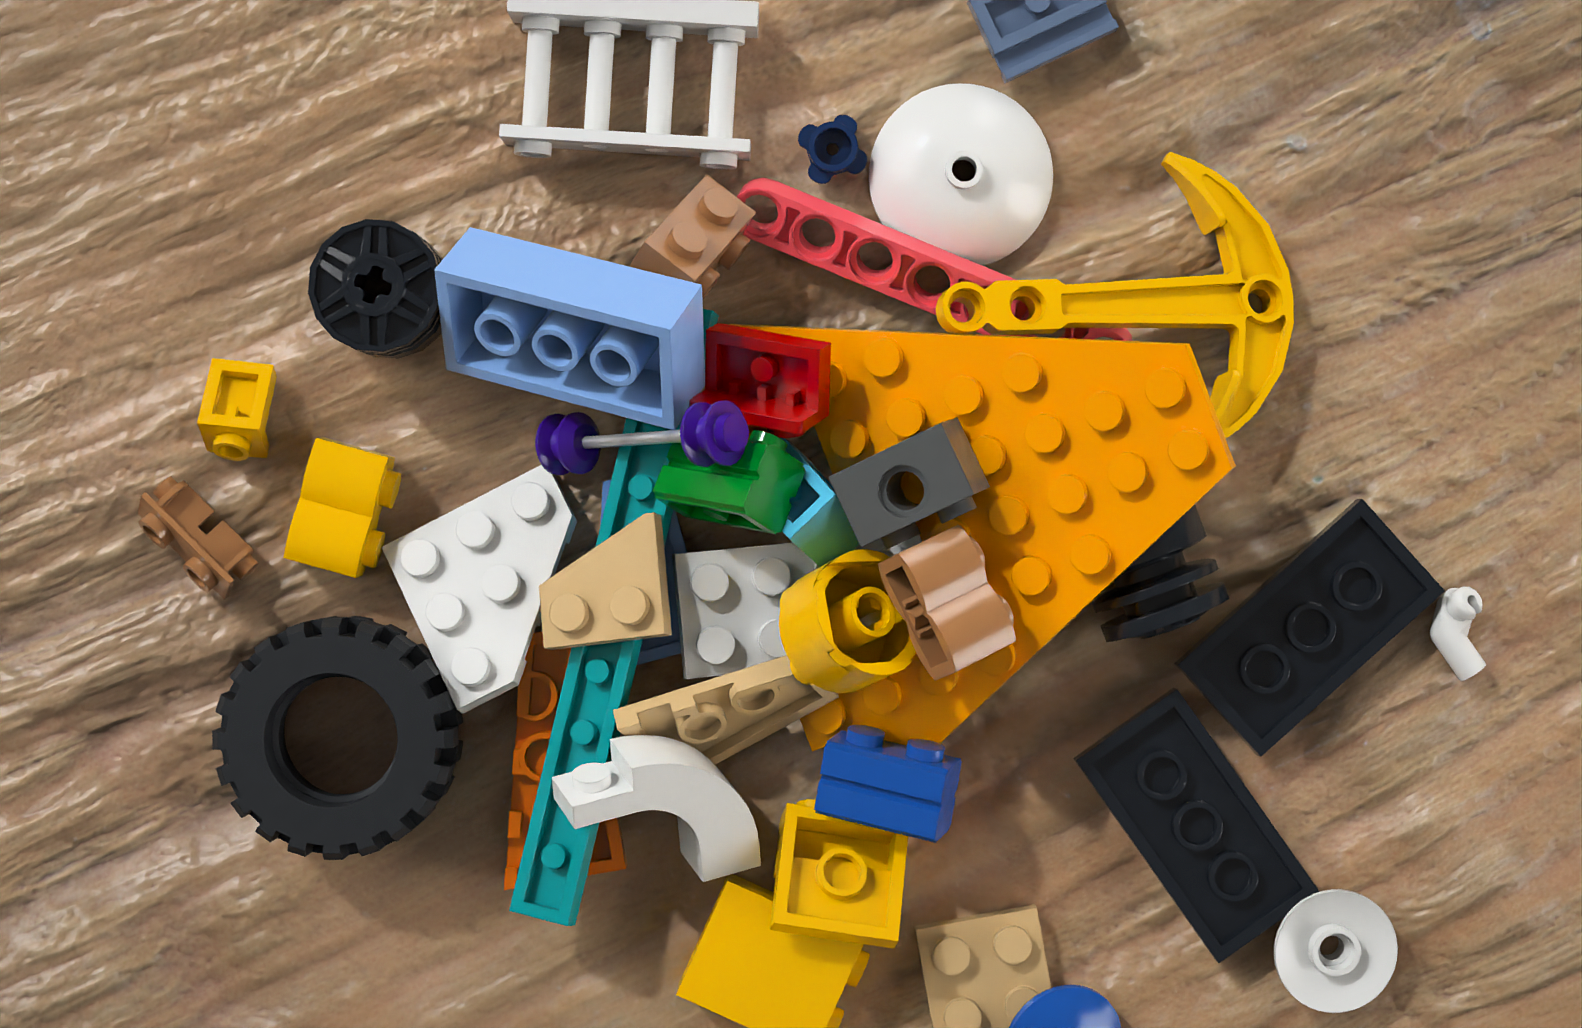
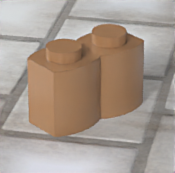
(948, 602)

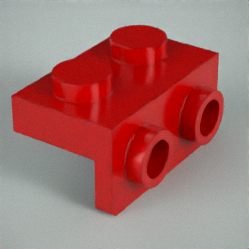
(769, 376)

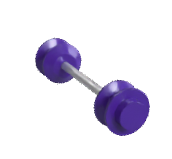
(706, 433)

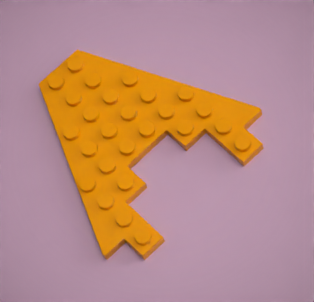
(1084, 467)

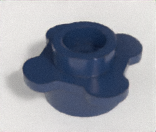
(841, 133)

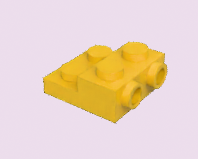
(837, 878)

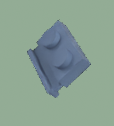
(1036, 32)

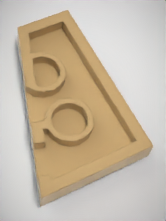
(726, 711)

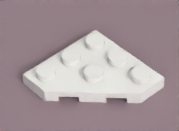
(478, 582)

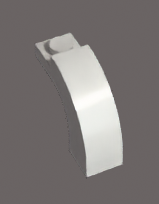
(671, 777)

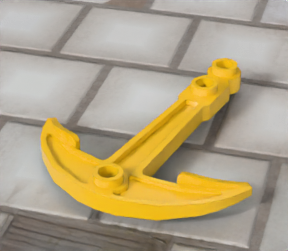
(1219, 301)

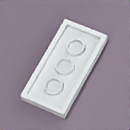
(733, 603)

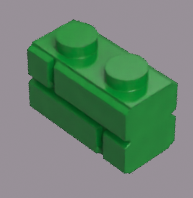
(741, 495)

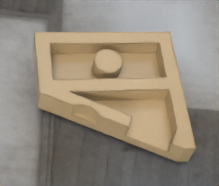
(610, 591)

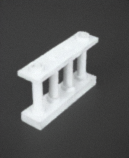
(665, 23)

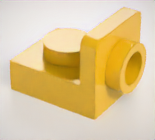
(237, 409)

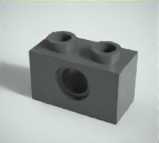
(873, 491)

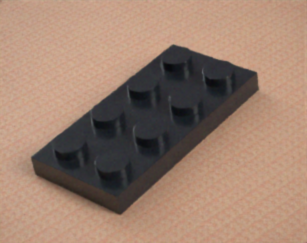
(1309, 627)
(1196, 824)

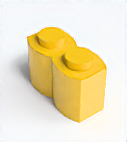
(341, 508)

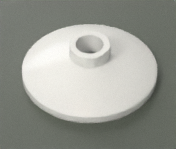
(1357, 967)

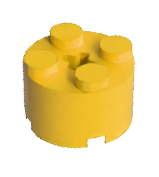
(843, 625)

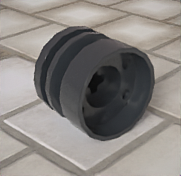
(395, 323)
(1160, 586)

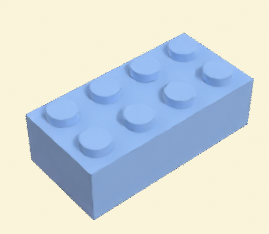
(572, 327)

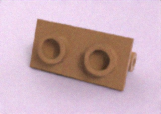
(176, 522)

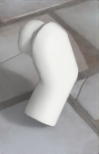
(1451, 627)

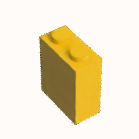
(767, 974)

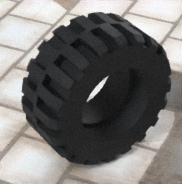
(258, 756)

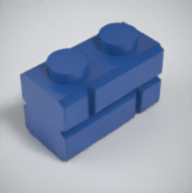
(888, 783)

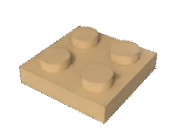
(982, 967)

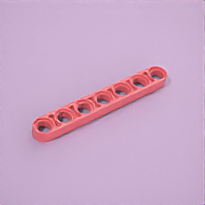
(907, 253)

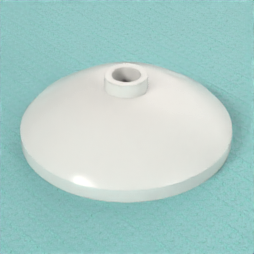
(973, 218)

